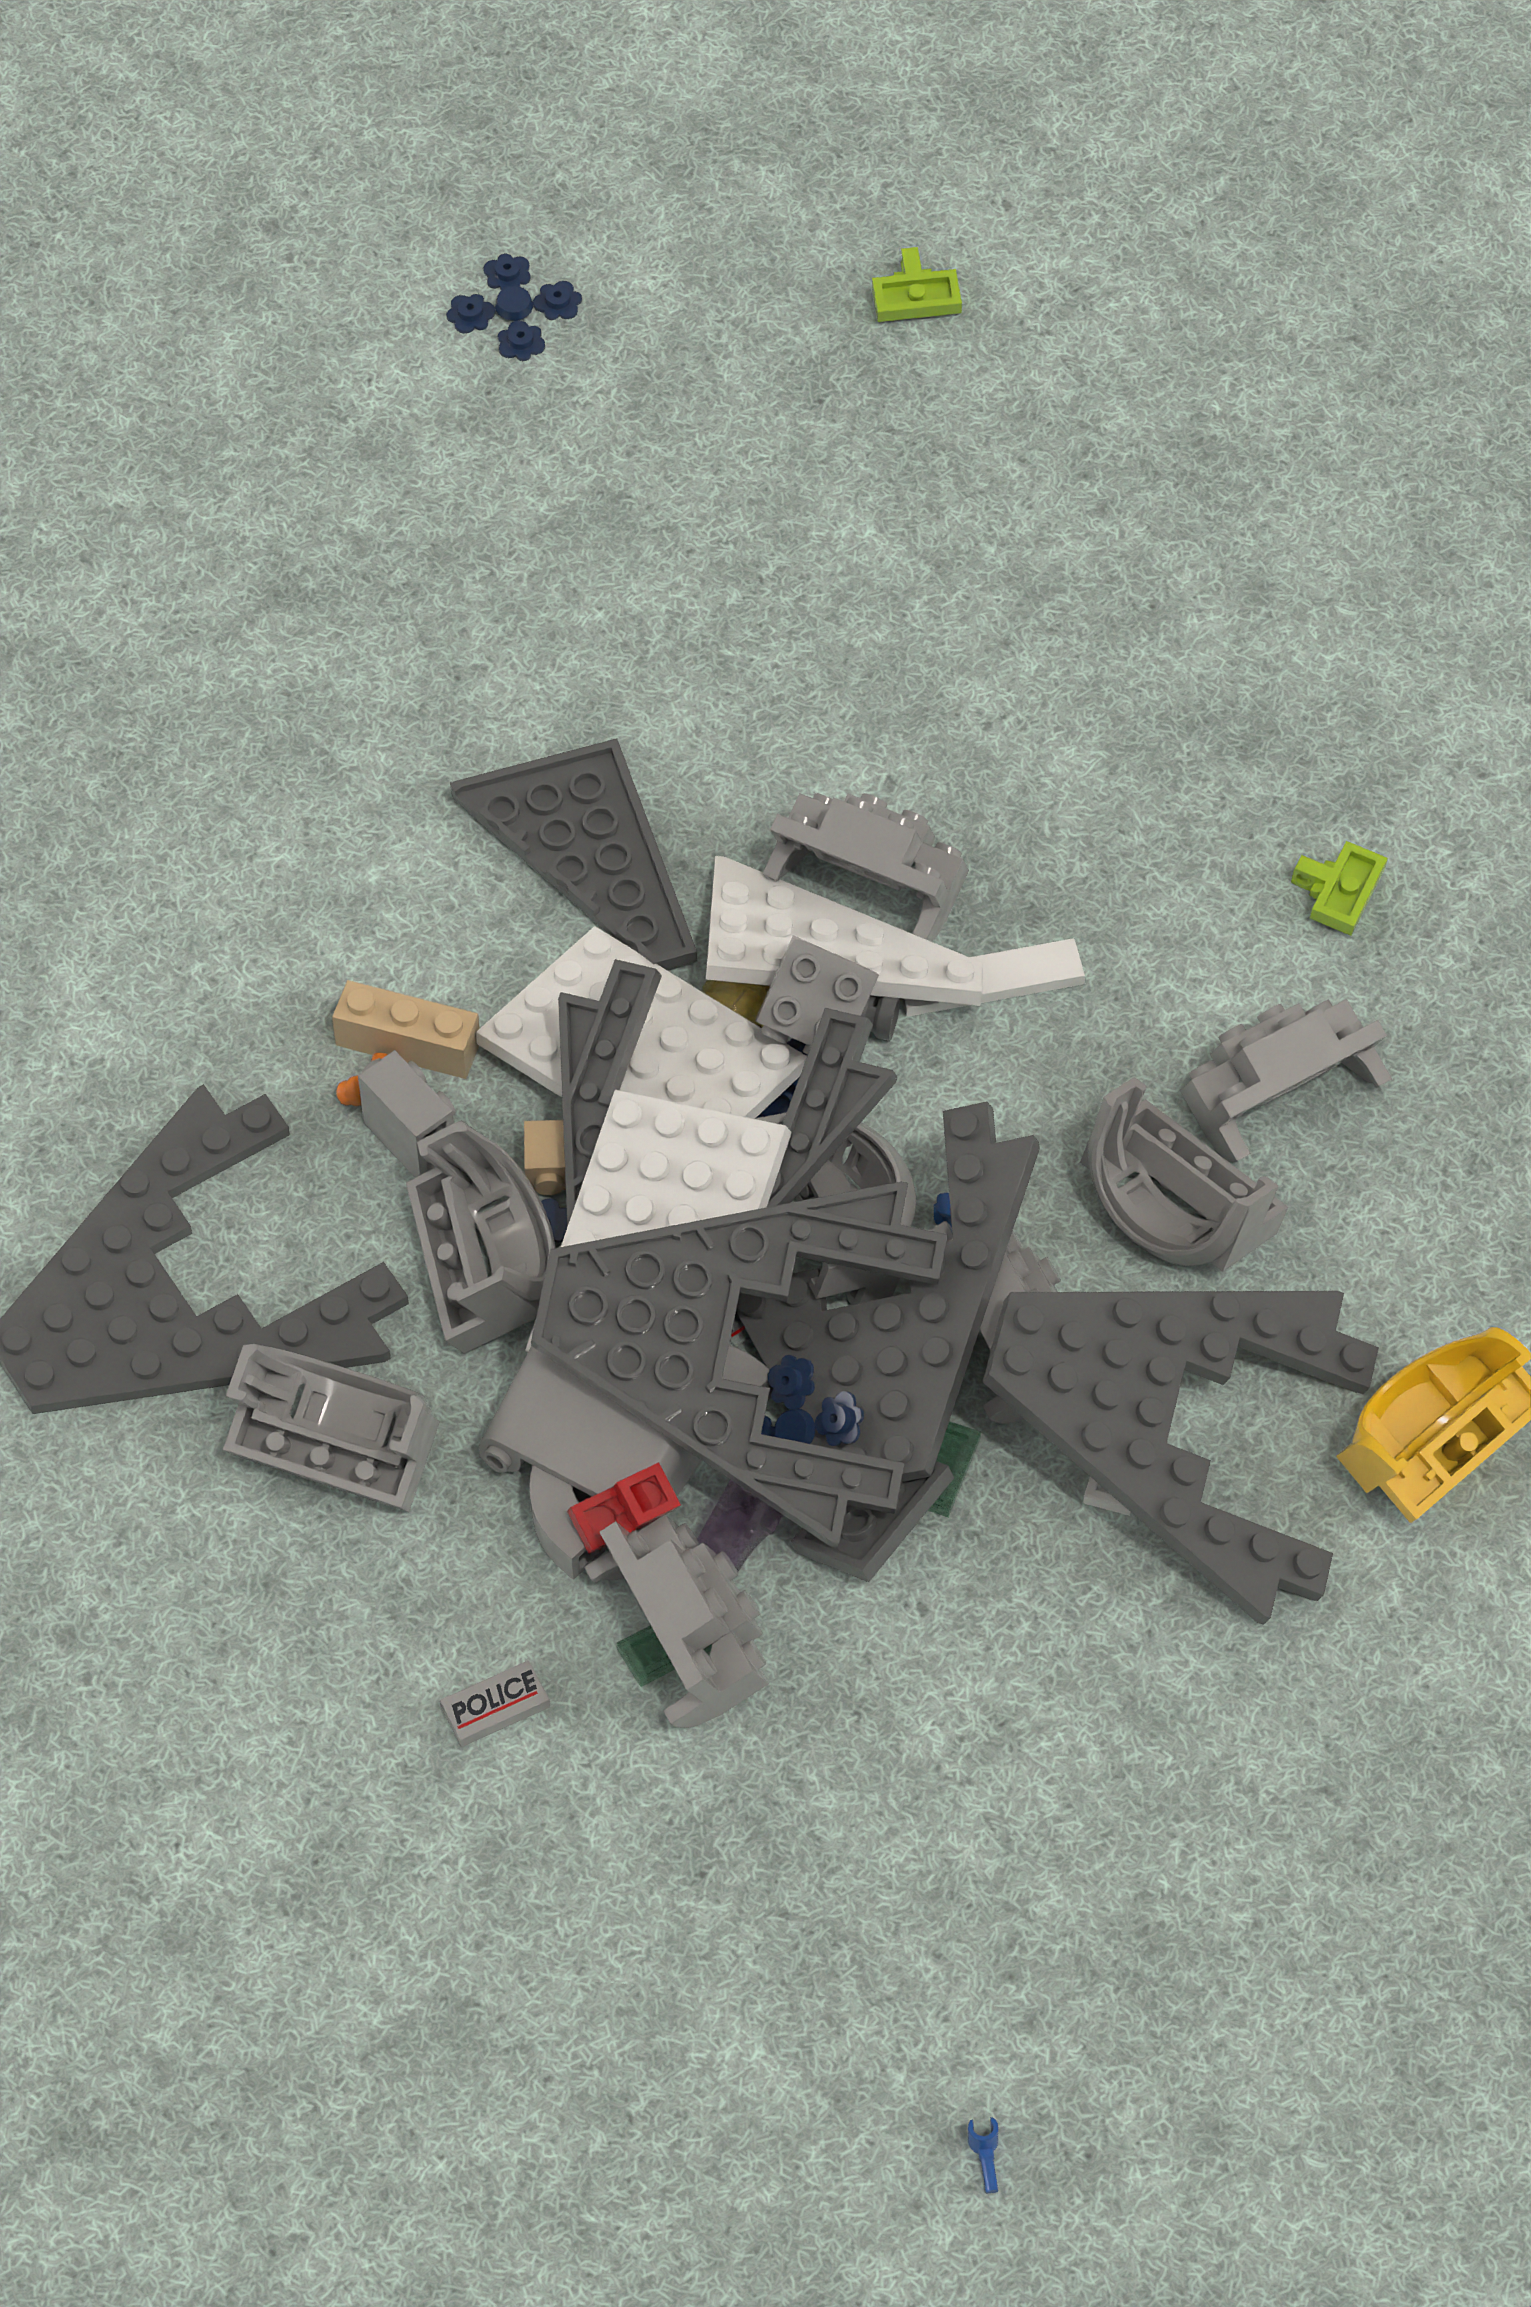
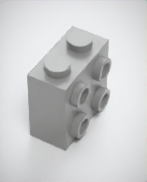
(806, 985)
(402, 1108)

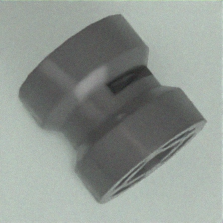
(883, 1015)

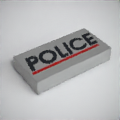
(495, 1703)

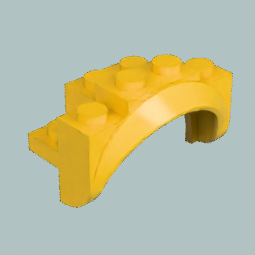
(1429, 1430)

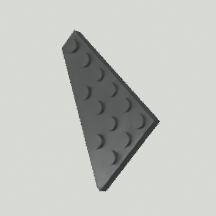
(590, 839)

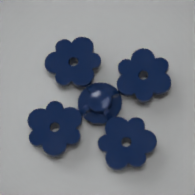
(514, 304)
(790, 1385)

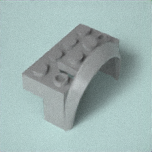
(1144, 1140)
(869, 1164)
(515, 1234)
(337, 1427)

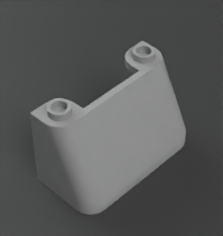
(575, 1432)

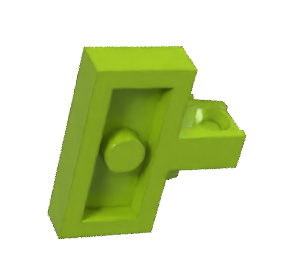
(916, 291)
(1340, 886)

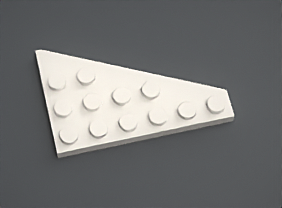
(758, 916)

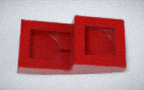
(629, 1502)

